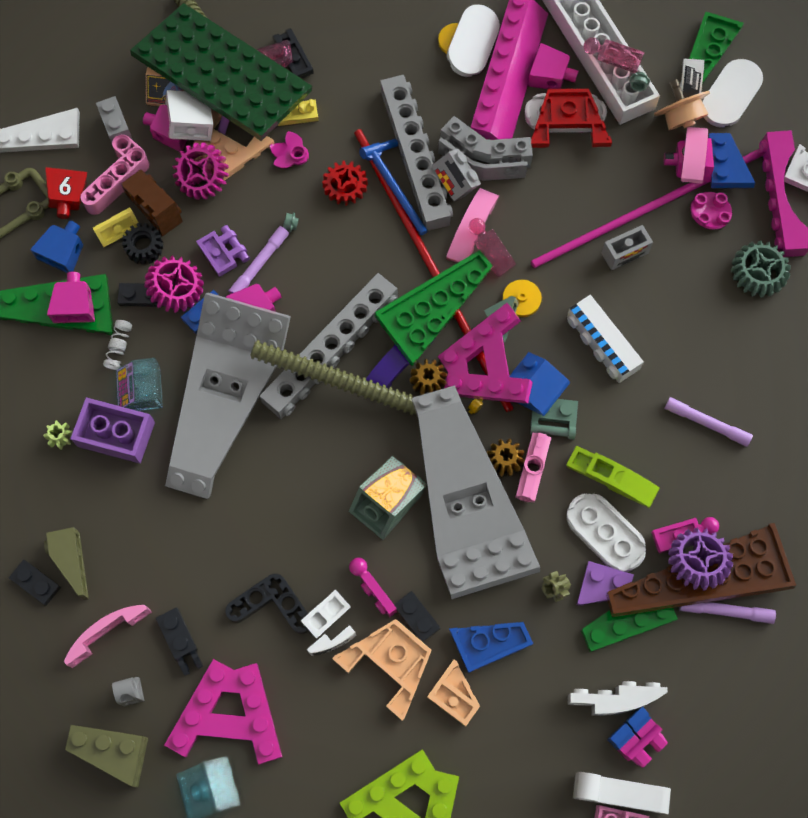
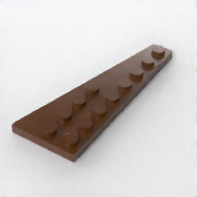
(757, 569)

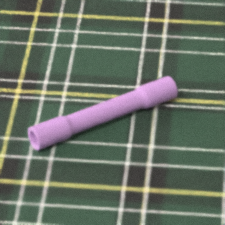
(273, 243)
(731, 432)
(754, 613)

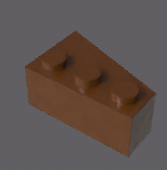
(153, 202)

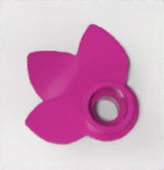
(286, 152)

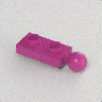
(664, 536)
(359, 568)

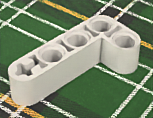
(621, 793)

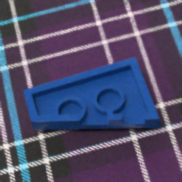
(729, 165)
(488, 644)

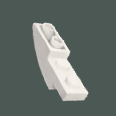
(626, 698)

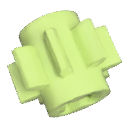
(53, 432)

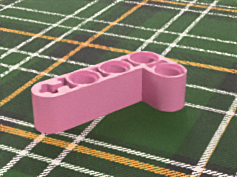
(111, 177)

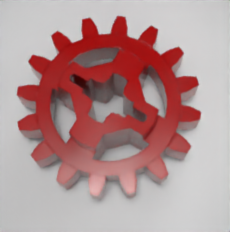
(351, 189)

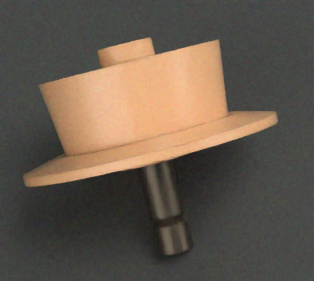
(684, 110)

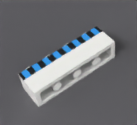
(604, 338)

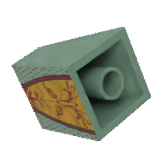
(387, 497)

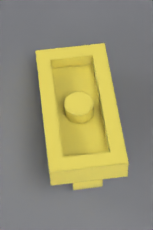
(304, 112)
(115, 227)

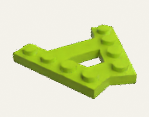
(381, 793)

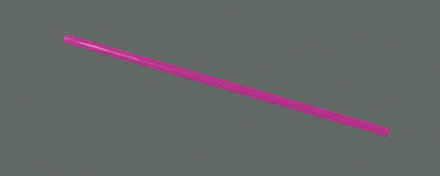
(628, 217)

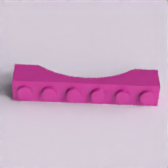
(789, 230)

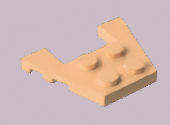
(234, 152)
(397, 654)

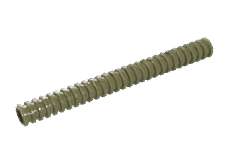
(334, 377)

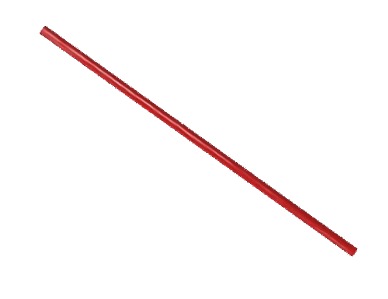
(424, 253)

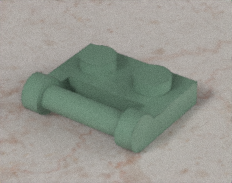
(561, 412)

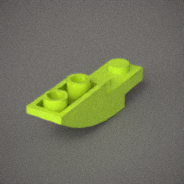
(613, 476)

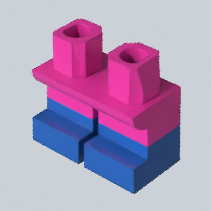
(635, 735)

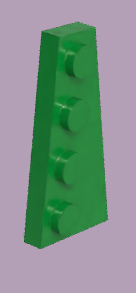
(713, 40)
(610, 630)

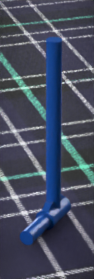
(373, 153)

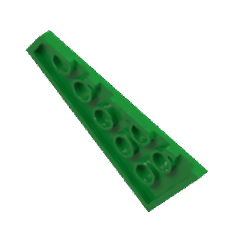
(32, 305)
(424, 311)

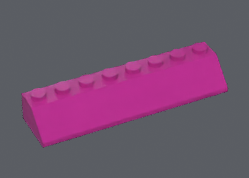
(509, 70)

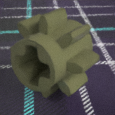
(556, 586)

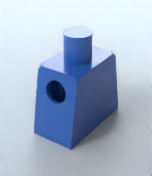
(59, 247)

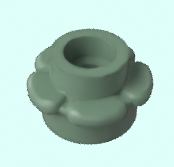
(639, 81)
(290, 222)

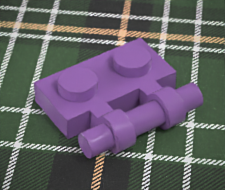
(218, 255)

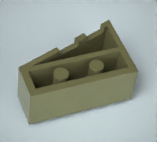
(110, 751)

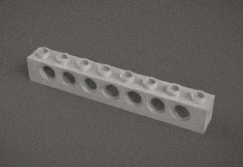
(398, 88)
(377, 288)

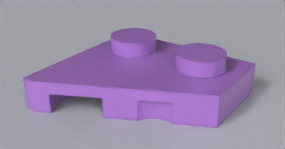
(598, 581)

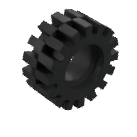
(139, 233)

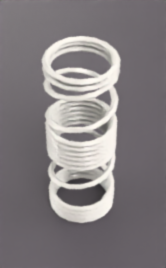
(117, 345)

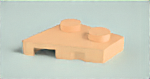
(454, 695)

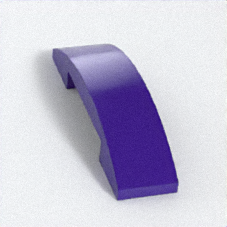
(389, 367)

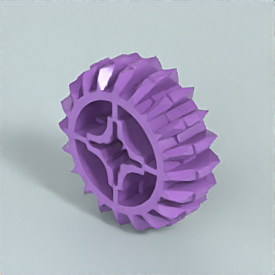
(691, 567)

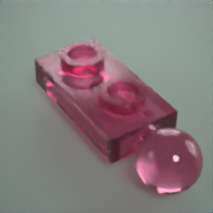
(615, 54)
(491, 247)

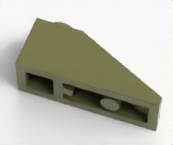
(66, 552)

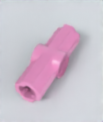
(529, 479)

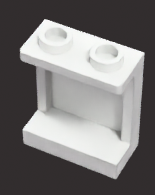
(188, 117)

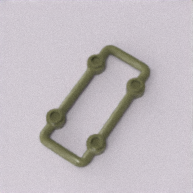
(34, 209)

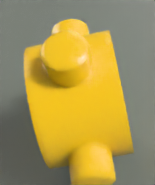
(475, 406)

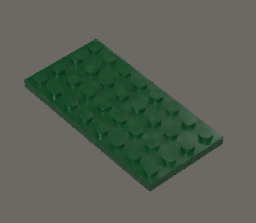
(221, 71)

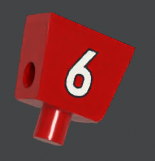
(65, 190)

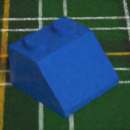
(546, 385)

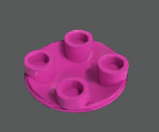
(711, 210)

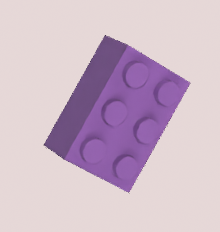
(113, 430)

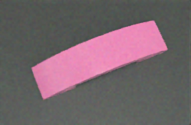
(694, 155)
(463, 241)
(80, 649)

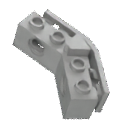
(495, 152)

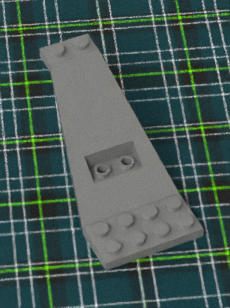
(217, 411)
(481, 541)

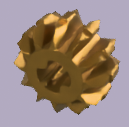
(428, 370)
(514, 457)

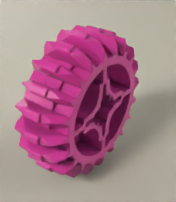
(213, 160)
(191, 287)

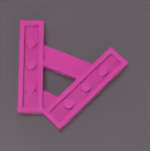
(486, 337)
(199, 720)

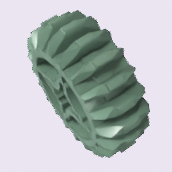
(757, 276)

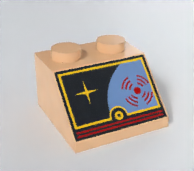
(157, 87)

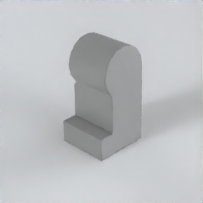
(128, 691)

